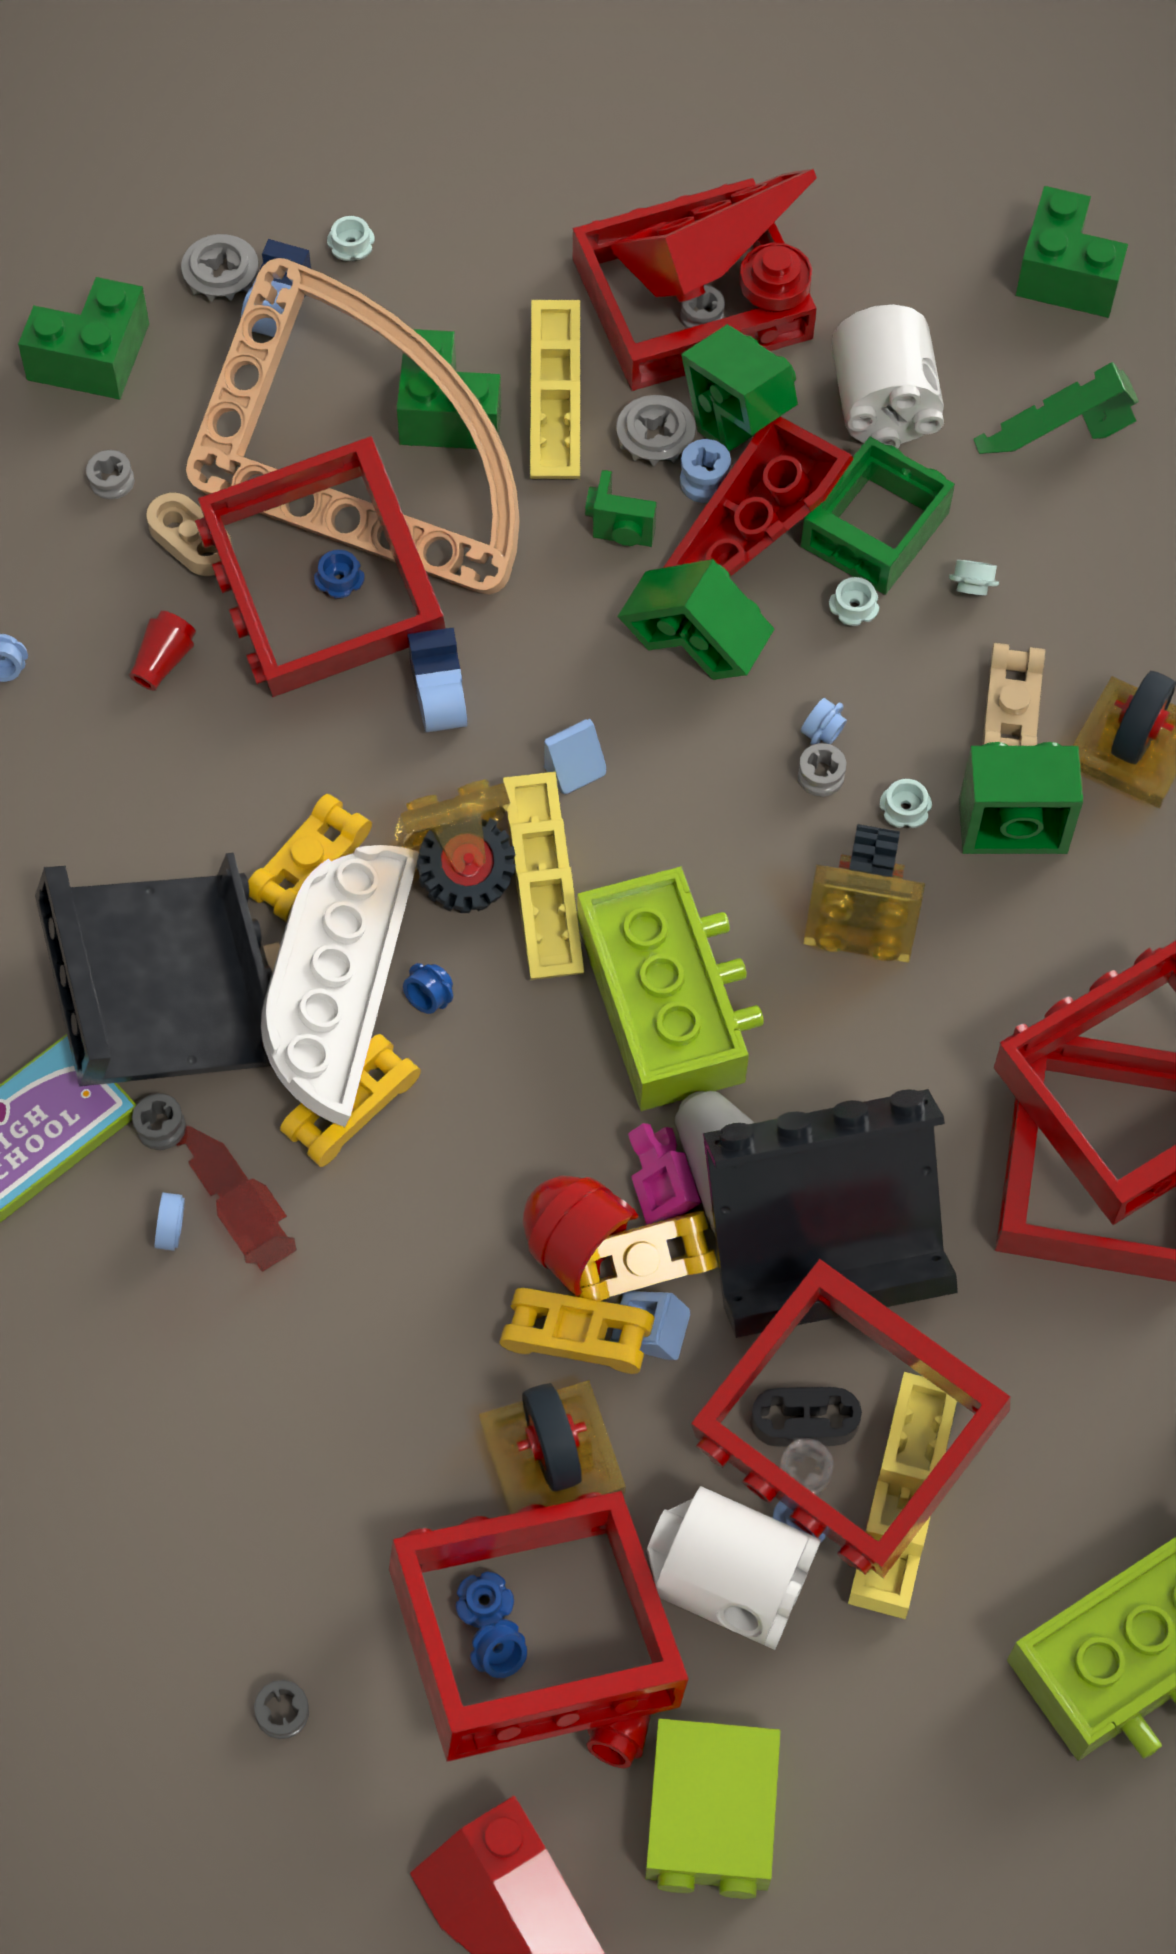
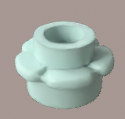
(350, 238)
(974, 577)
(854, 591)
(907, 792)

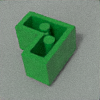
(1065, 264)
(89, 349)
(736, 386)
(424, 410)
(701, 612)

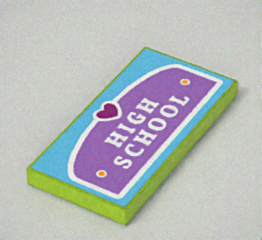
(52, 1123)

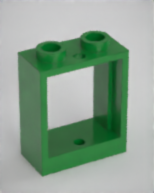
(859, 552)

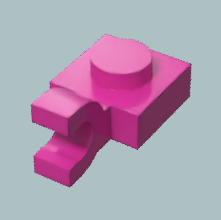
(665, 1182)

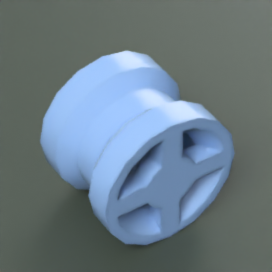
(694, 478)

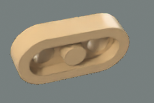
(182, 541)

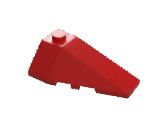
(703, 247)
(763, 496)
(501, 1890)

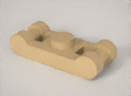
(1010, 703)

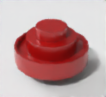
(775, 276)

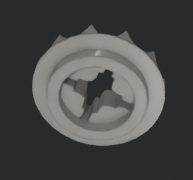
(207, 256)
(650, 413)

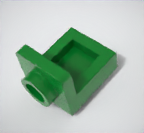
(620, 517)

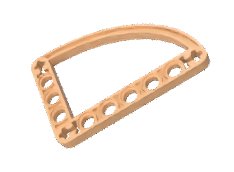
(328, 502)

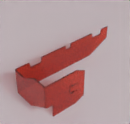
(244, 1204)

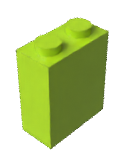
(713, 1807)

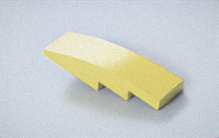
(555, 389)
(543, 877)
(912, 1450)

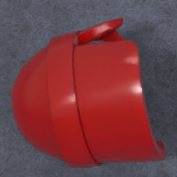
(569, 1221)

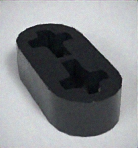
(805, 1403)

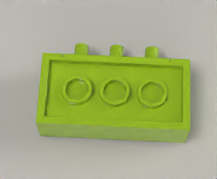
(666, 987)
(1107, 1658)

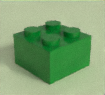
(1020, 799)

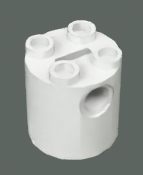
(887, 375)
(730, 1564)

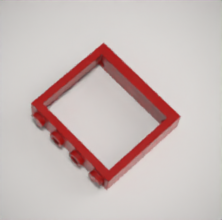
(660, 357)
(285, 486)
(1062, 1024)
(1100, 1061)
(907, 1344)
(557, 1708)

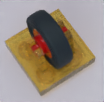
(1132, 738)
(551, 1447)

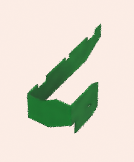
(1105, 395)

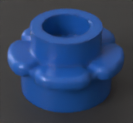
(339, 563)
(428, 987)
(474, 1587)
(505, 1658)

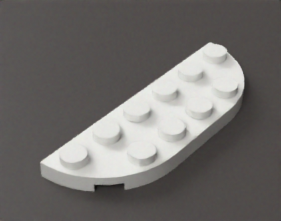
(334, 975)

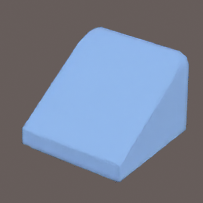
(574, 756)
(669, 1323)

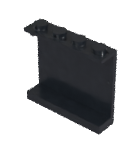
(156, 974)
(832, 1188)

